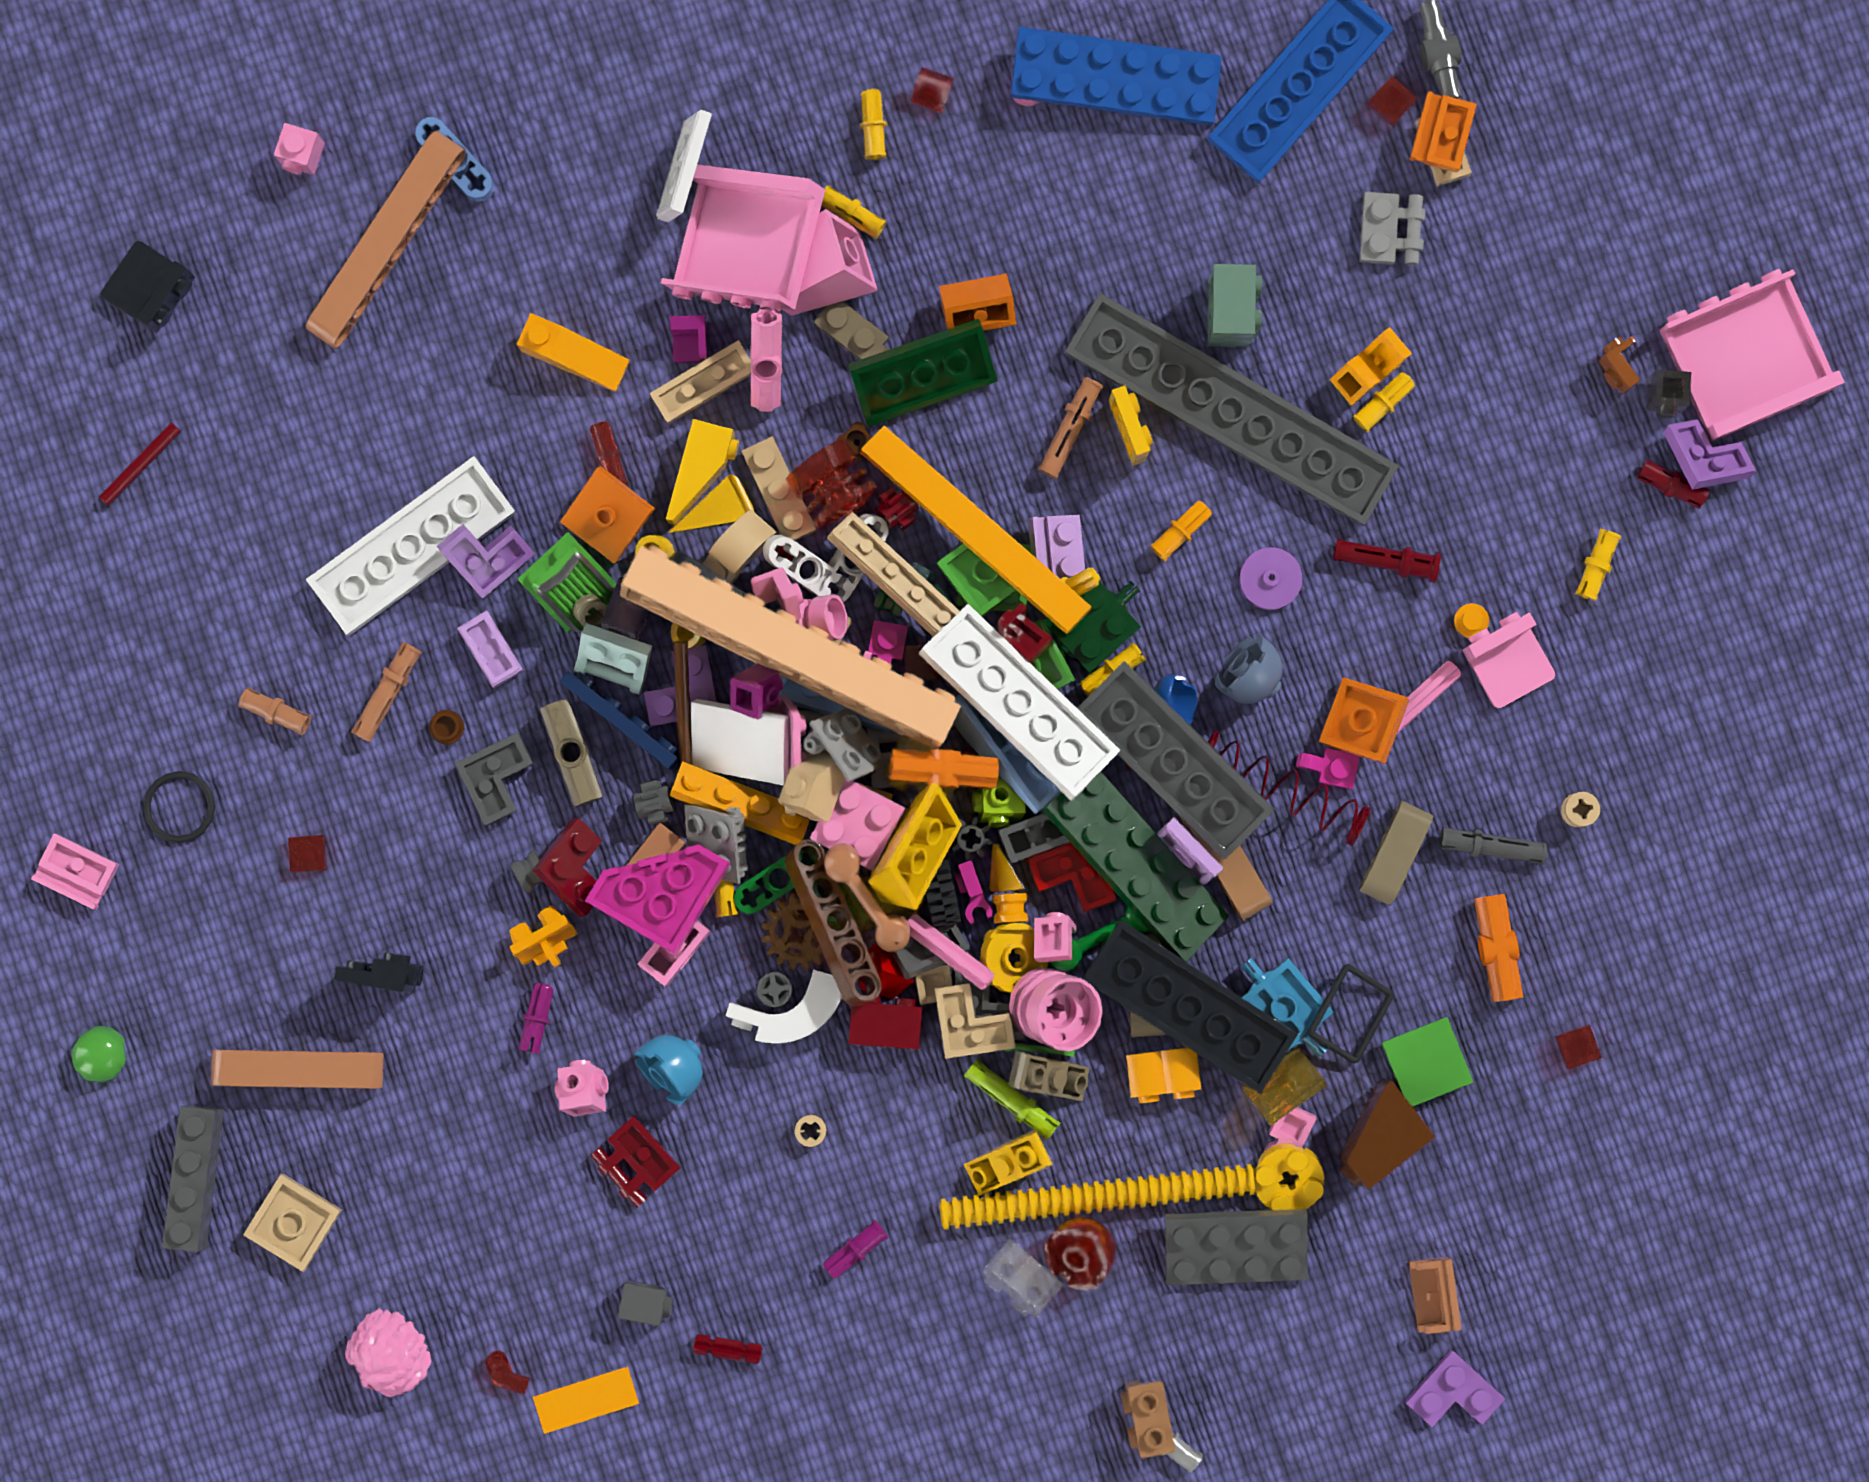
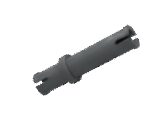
(1478, 843)

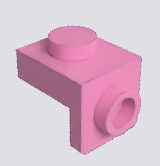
(777, 586)

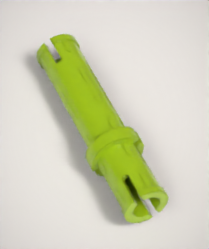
(1010, 1098)

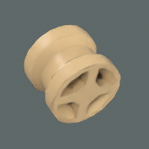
(1573, 811)

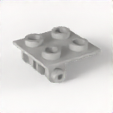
(846, 743)
(720, 835)

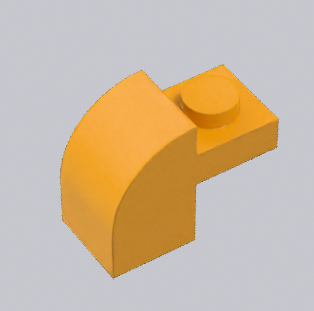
(1370, 366)

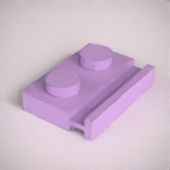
(1058, 543)

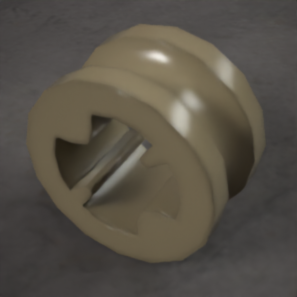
(584, 604)

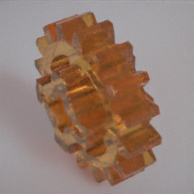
(780, 944)

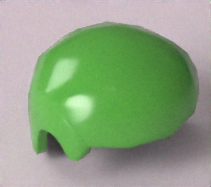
(99, 1054)

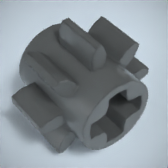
(654, 802)
(980, 832)

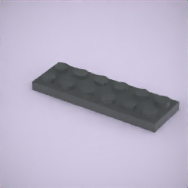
(1176, 760)

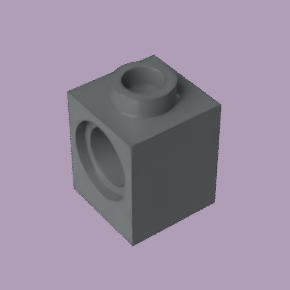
(645, 1303)

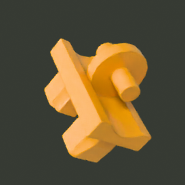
(544, 943)

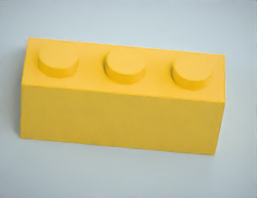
(916, 849)

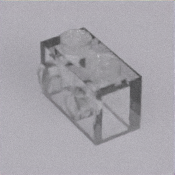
(1021, 1277)

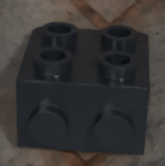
(147, 286)

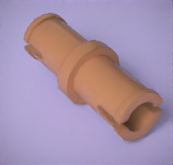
(274, 711)

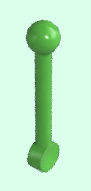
(1041, 1049)

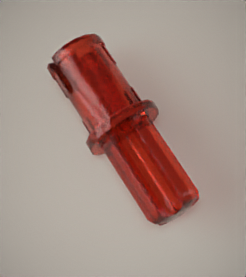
(607, 451)

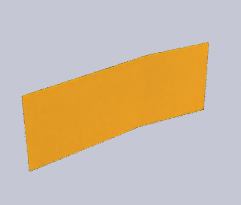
(585, 1400)

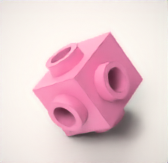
(581, 1088)

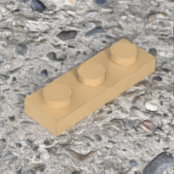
(702, 382)
(770, 474)

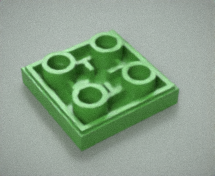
(1427, 1062)

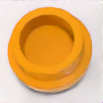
(1471, 619)

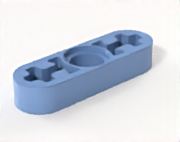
(478, 171)

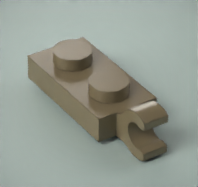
(851, 330)

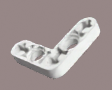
(824, 572)

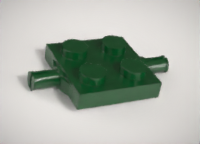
(1102, 628)

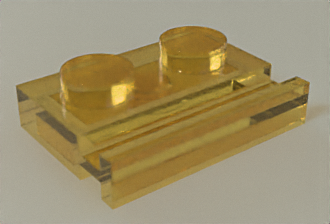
(1288, 1088)

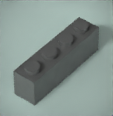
(193, 1178)

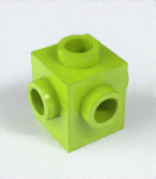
(998, 805)

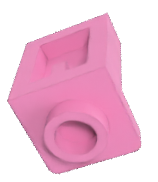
(1053, 937)

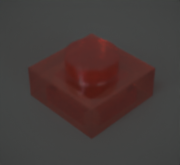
(932, 90)
(1392, 101)
(918, 666)
(307, 853)
(1578, 1046)

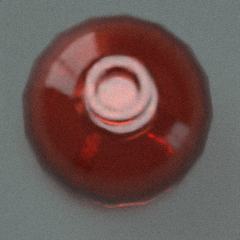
(1081, 1252)

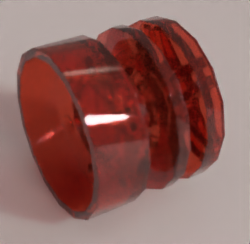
(829, 481)

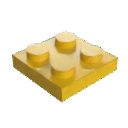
(1135, 437)

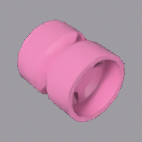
(826, 614)

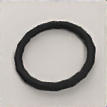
(148, 798)

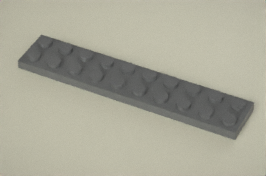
(1231, 410)

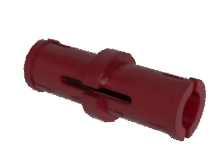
(1672, 484)

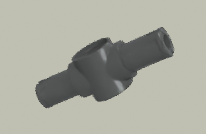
(1440, 50)

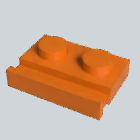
(1443, 131)

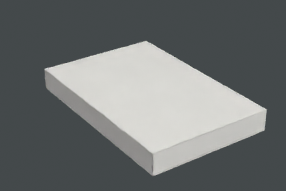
(683, 166)
(740, 744)

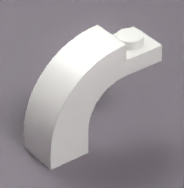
(807, 1017)

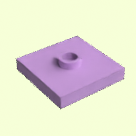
(1189, 851)

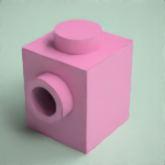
(298, 149)

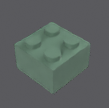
(1232, 305)

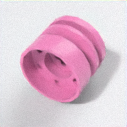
(1055, 1009)

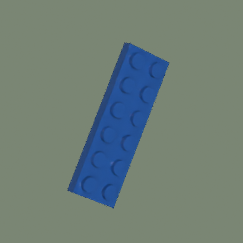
(1115, 76)
(1299, 85)

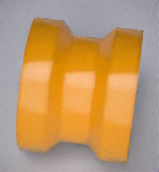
(1010, 908)

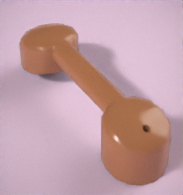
(842, 865)

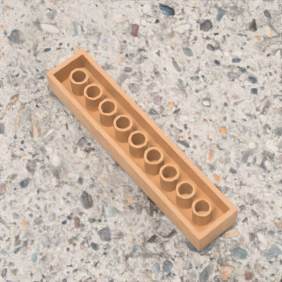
(787, 647)

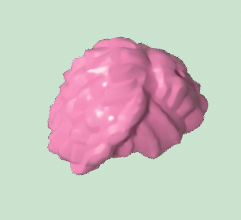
(388, 1353)

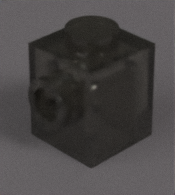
(1668, 392)

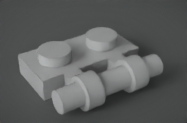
(1379, 228)

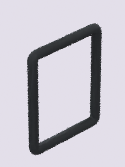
(1353, 1059)

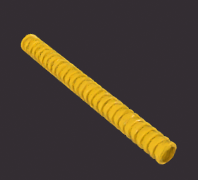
(1098, 1196)

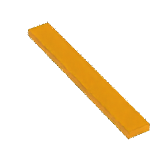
(975, 529)

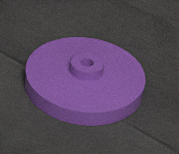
(1270, 578)

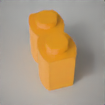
(1163, 1073)

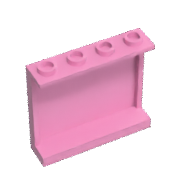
(747, 238)
(1749, 355)

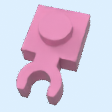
(1292, 1128)

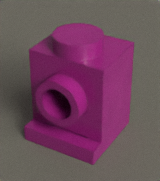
(763, 687)

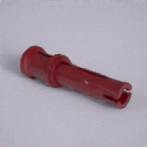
(1405, 561)

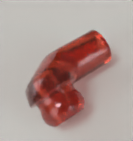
(502, 1373)

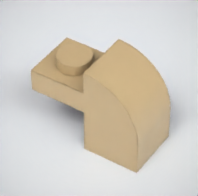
(738, 546)

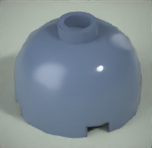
(1252, 671)

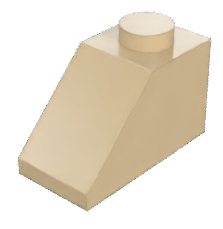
(813, 787)

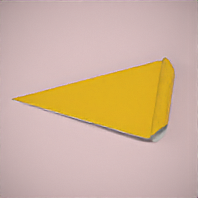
(721, 506)
(1001, 873)

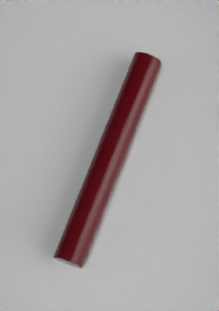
(140, 463)

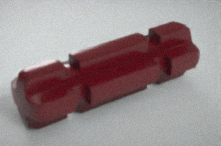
(727, 1349)

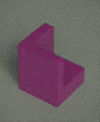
(689, 338)

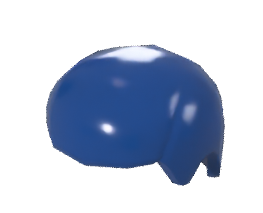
(1178, 695)

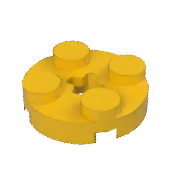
(997, 947)
(1295, 1160)

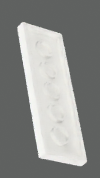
(405, 547)
(1019, 702)

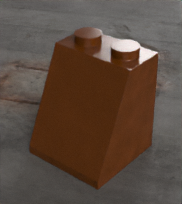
(1382, 1137)

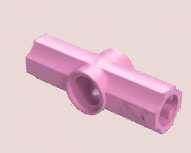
(766, 345)

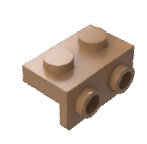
(1150, 1418)

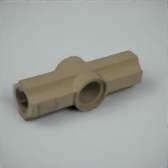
(564, 731)

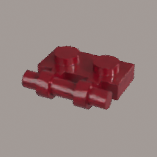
(644, 1155)

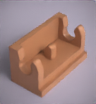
(1435, 1295)

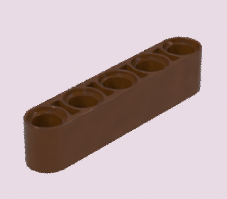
(829, 940)

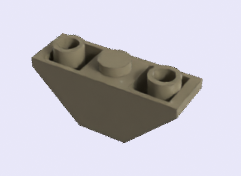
(1048, 1076)

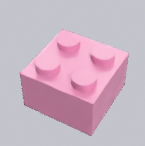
(862, 821)

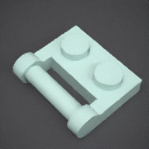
(614, 650)

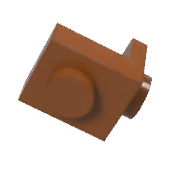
(1618, 371)

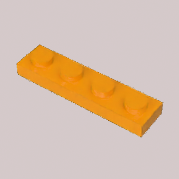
(719, 793)

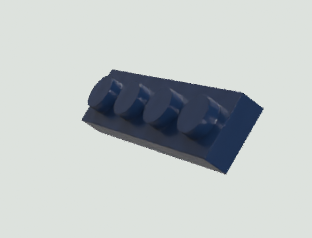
(609, 709)

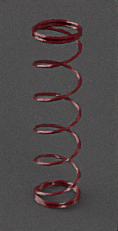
(1358, 821)

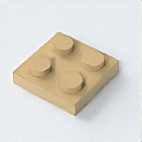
(292, 1222)

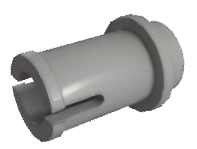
(1184, 1454)

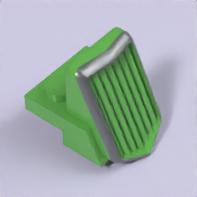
(564, 577)

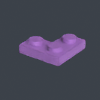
(1702, 463)
(489, 565)
(662, 702)
(1451, 1382)

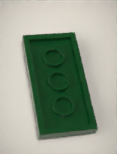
(922, 372)

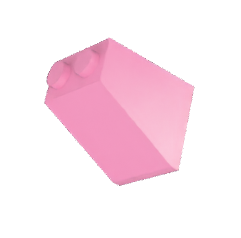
(835, 266)

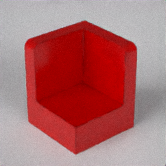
(890, 975)

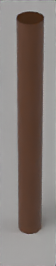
(683, 702)

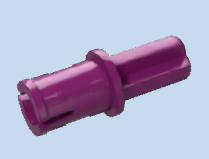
(536, 1018)
(855, 1249)

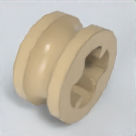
(810, 1119)

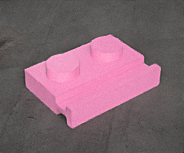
(75, 871)

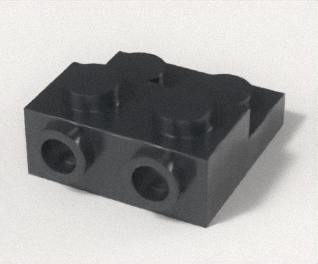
(389, 973)

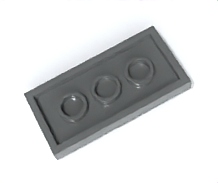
(1236, 1247)

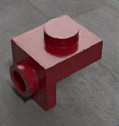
(1023, 633)

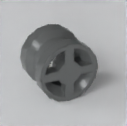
(524, 872)
(770, 990)

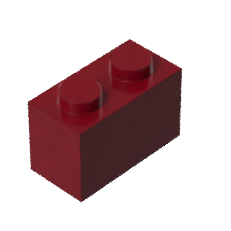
(886, 1024)

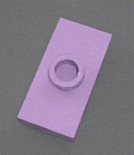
(490, 649)

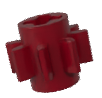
(897, 508)

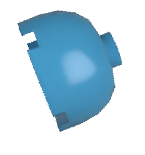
(671, 1065)

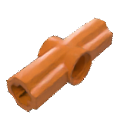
(944, 767)
(1498, 948)

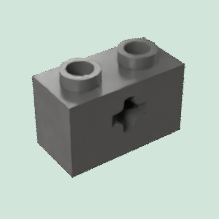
(1031, 838)

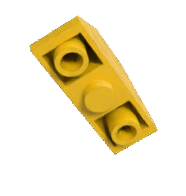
(1008, 1163)

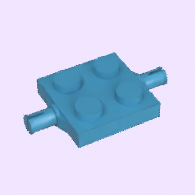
(1287, 998)

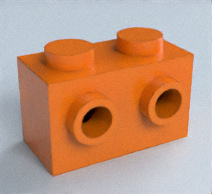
(981, 299)

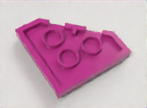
(661, 893)

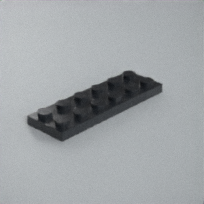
(1189, 1006)

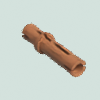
(1089, 391)
(391, 683)

